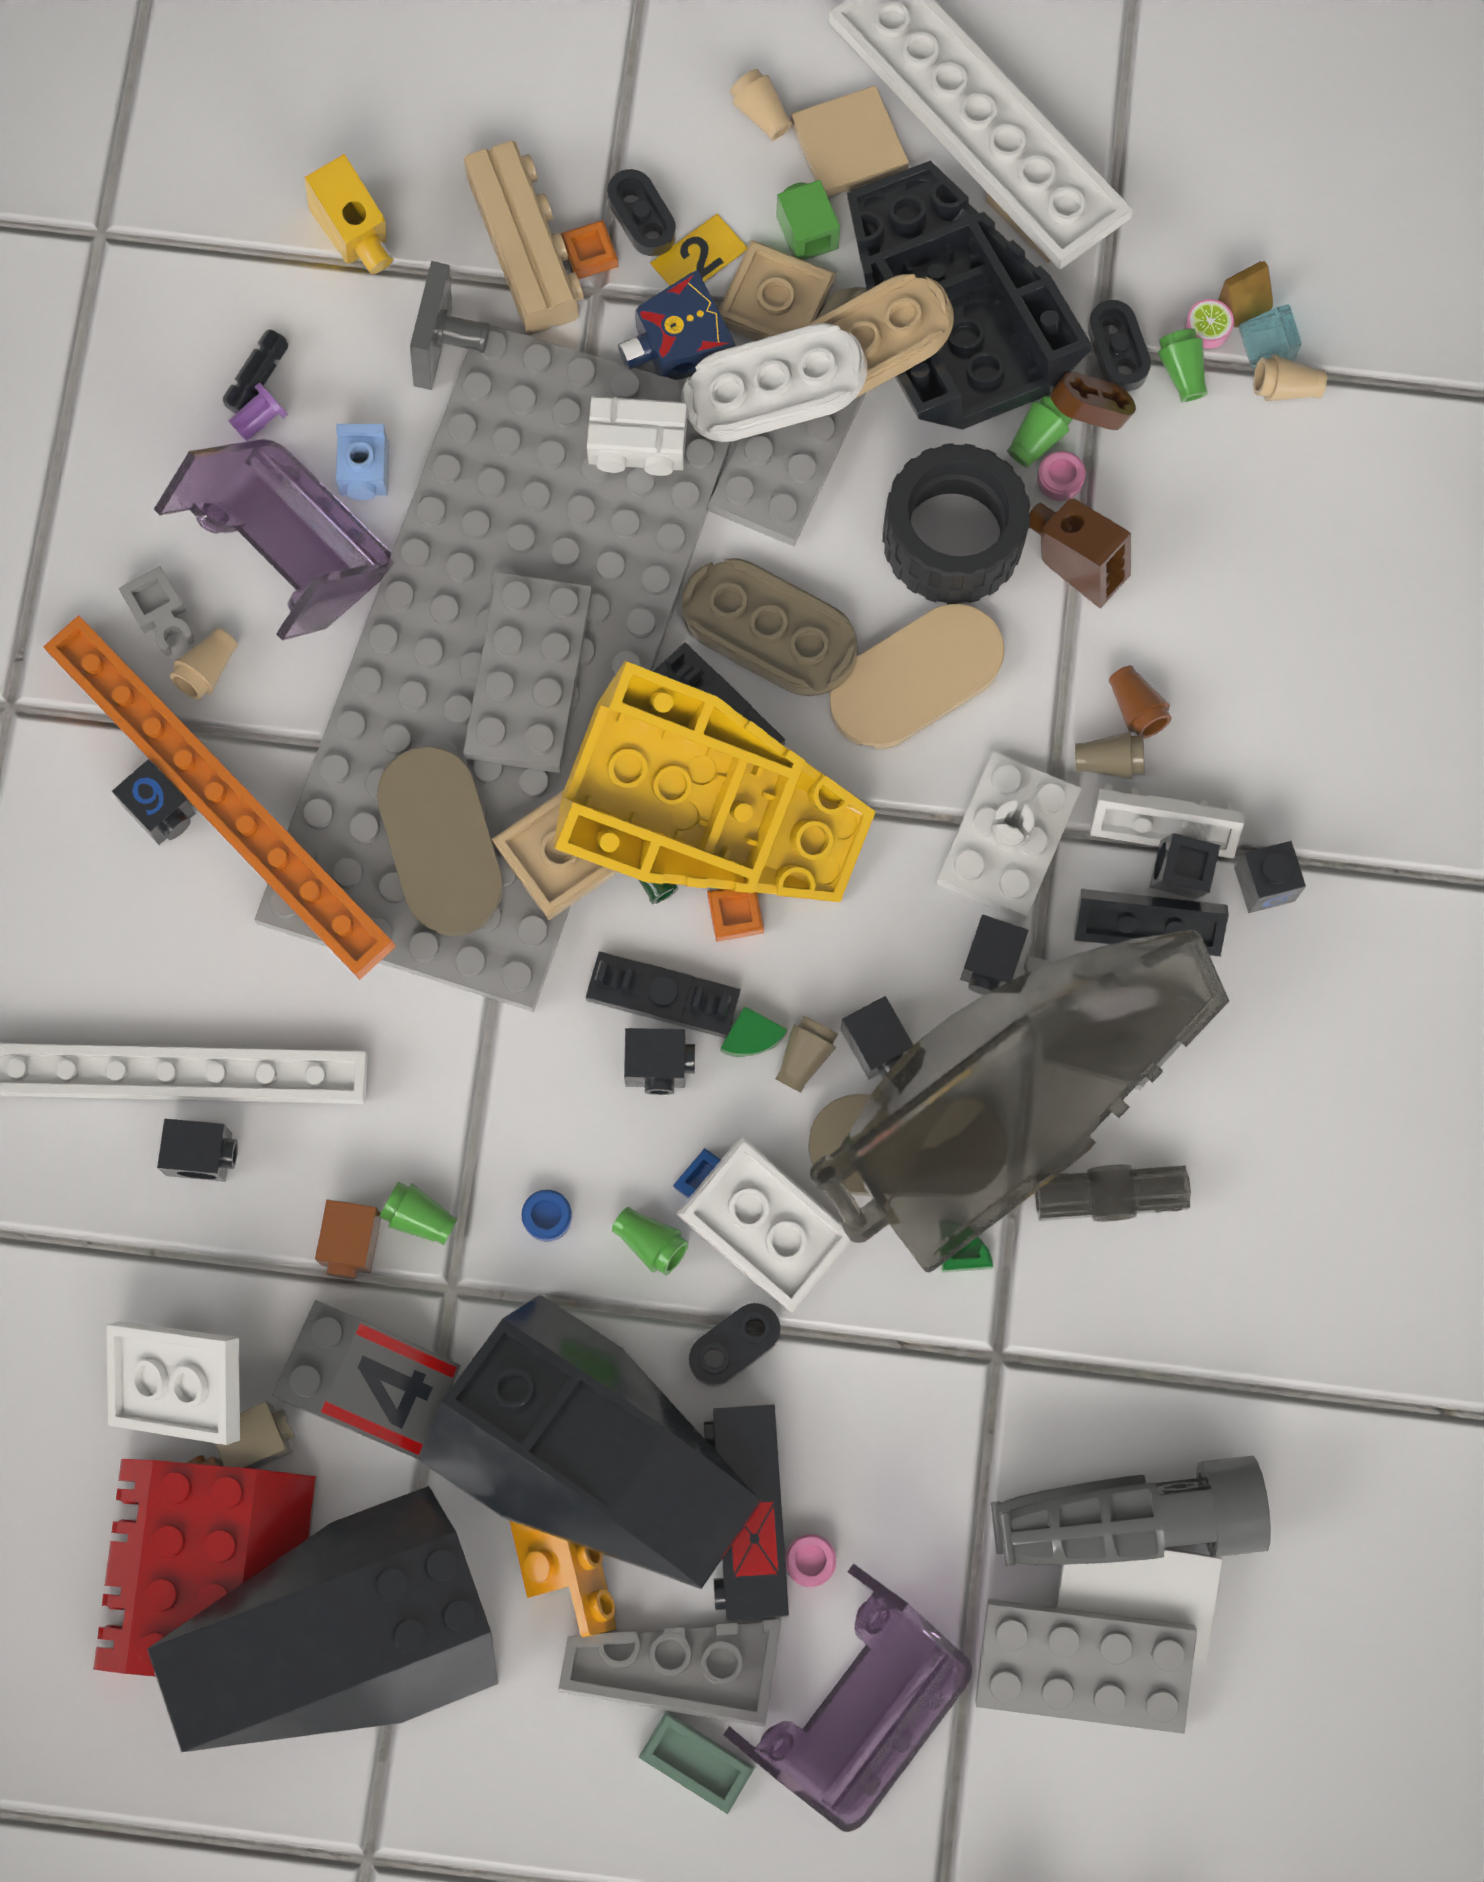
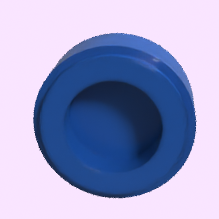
(546, 1215)

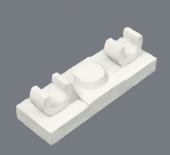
(1153, 818)

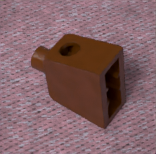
(1083, 548)

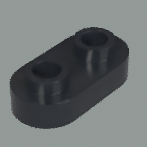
(644, 215)
(1121, 348)
(735, 1344)

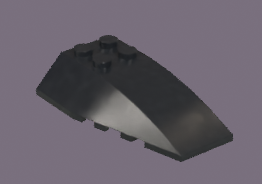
(1010, 320)
(333, 1635)

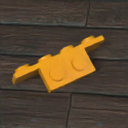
(556, 1564)

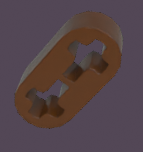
(1093, 401)

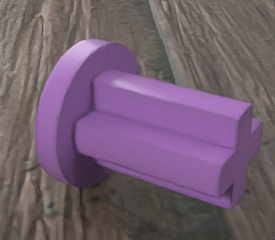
(256, 413)

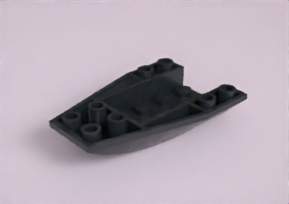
(586, 1448)

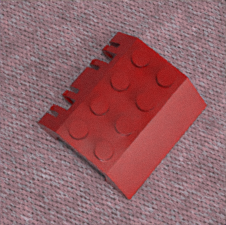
(191, 1545)

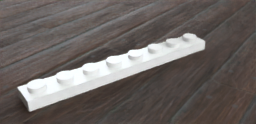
(183, 1073)

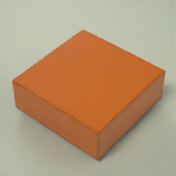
(589, 249)
(734, 914)

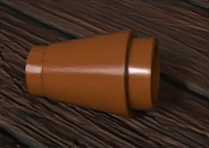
(1139, 703)

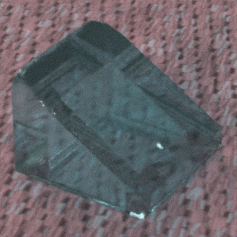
(1271, 334)

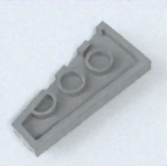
(692, 1671)

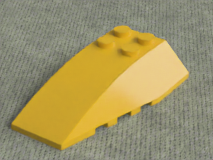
(704, 798)

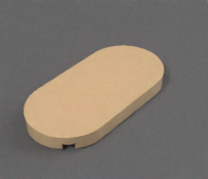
(895, 325)
(918, 676)

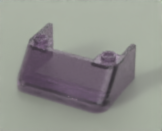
(288, 520)
(871, 1717)

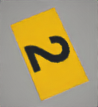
(704, 249)

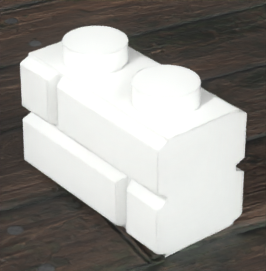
(637, 434)

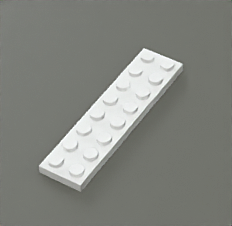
(985, 123)

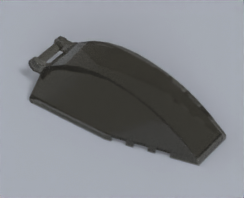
(1015, 1090)

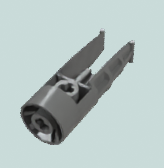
(1137, 1519)

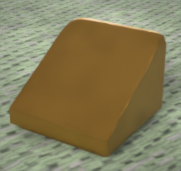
(1248, 293)

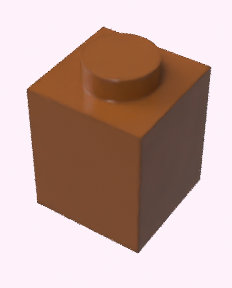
(348, 1238)

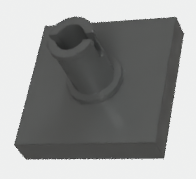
(436, 327)

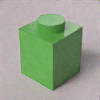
(807, 220)

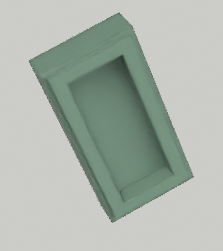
(696, 1762)

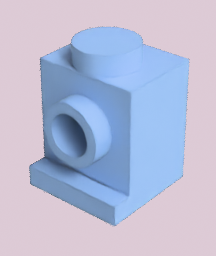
(365, 444)

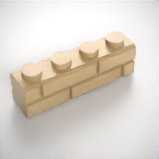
(522, 238)

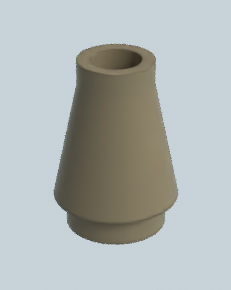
(1112, 756)
(805, 1053)

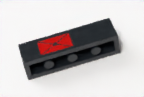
(755, 1563)

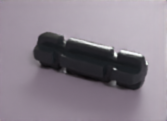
(256, 369)

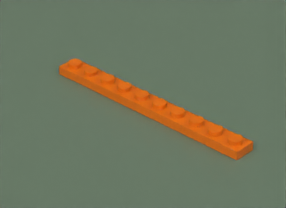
(220, 798)

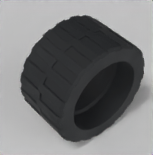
(964, 472)

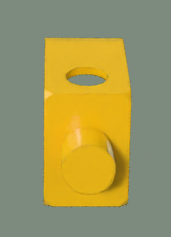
(348, 214)

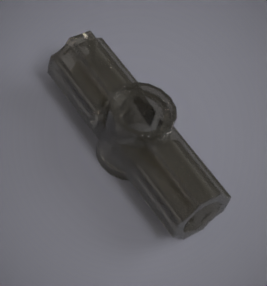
(1114, 1193)

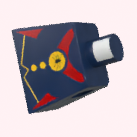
(677, 330)

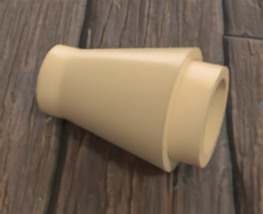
(760, 103)
(1286, 379)
(202, 666)

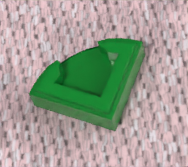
(752, 1035)
(971, 1257)

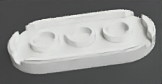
(775, 382)

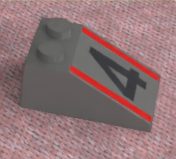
(365, 1379)

